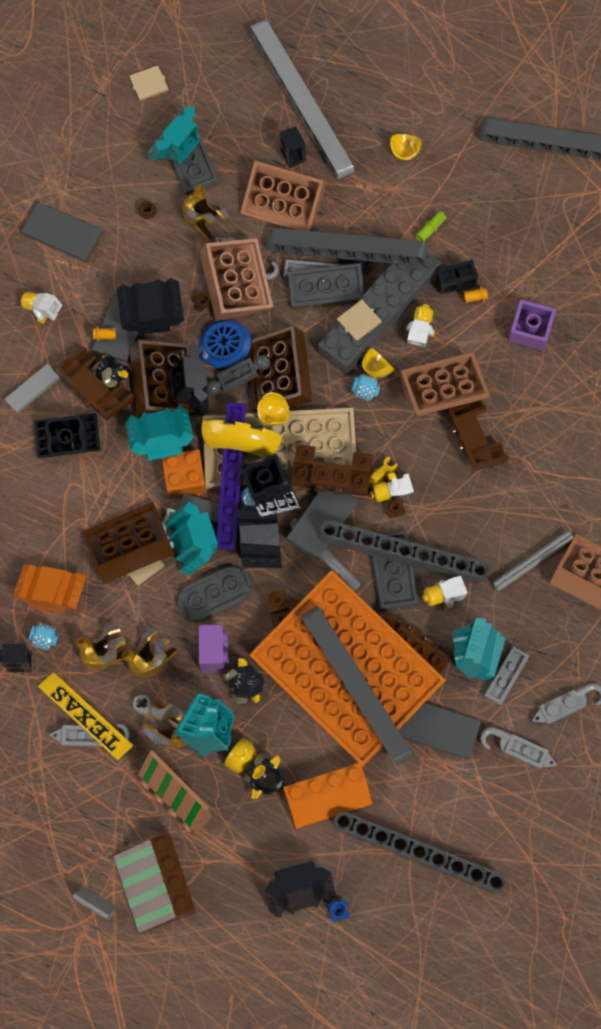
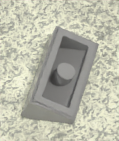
(95, 902)

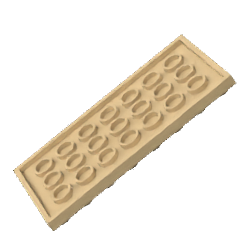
(327, 429)

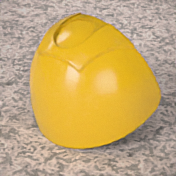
(405, 146)
(375, 364)
(273, 409)
(241, 756)

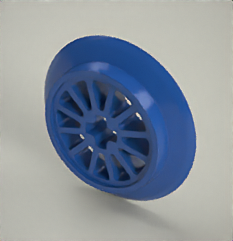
(225, 361)

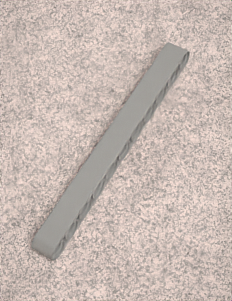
(301, 99)

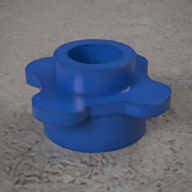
(338, 905)

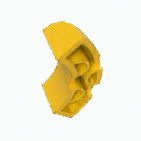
(240, 437)

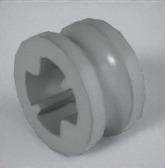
(142, 698)

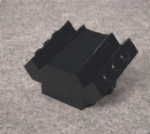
(150, 306)
(190, 381)
(67, 435)
(270, 486)
(258, 538)
(299, 888)

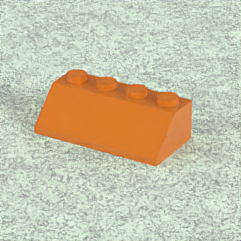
(328, 795)

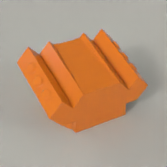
(49, 588)

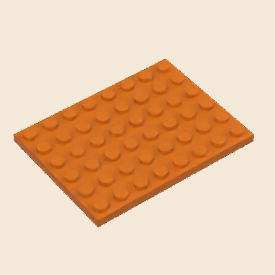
(385, 659)

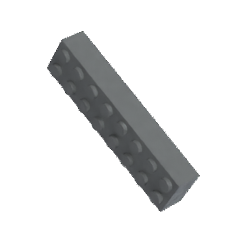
(390, 299)

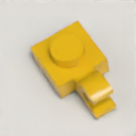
(381, 474)

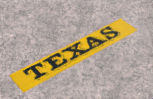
(85, 716)

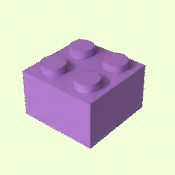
(532, 325)
(212, 652)

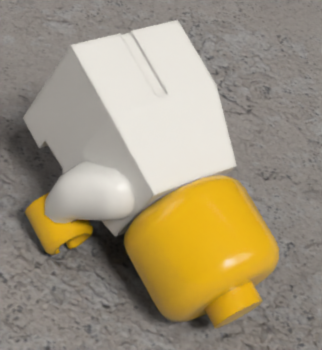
(42, 305)
(420, 327)
(396, 487)
(445, 592)

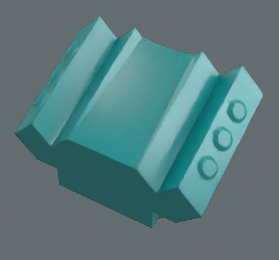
(177, 139)
(159, 433)
(191, 537)
(478, 649)
(206, 725)

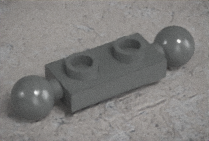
(238, 374)

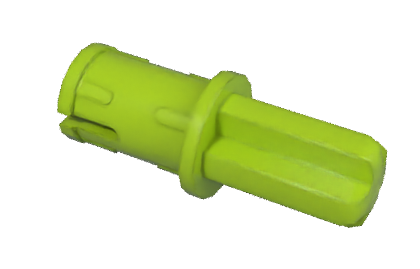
(431, 227)

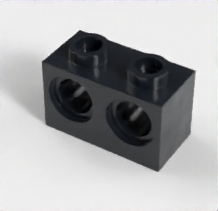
(292, 147)
(457, 277)
(16, 657)

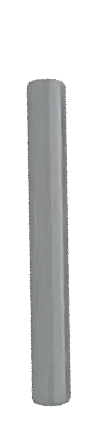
(533, 560)
(335, 565)

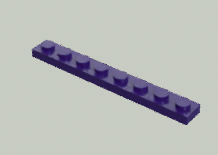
(230, 485)

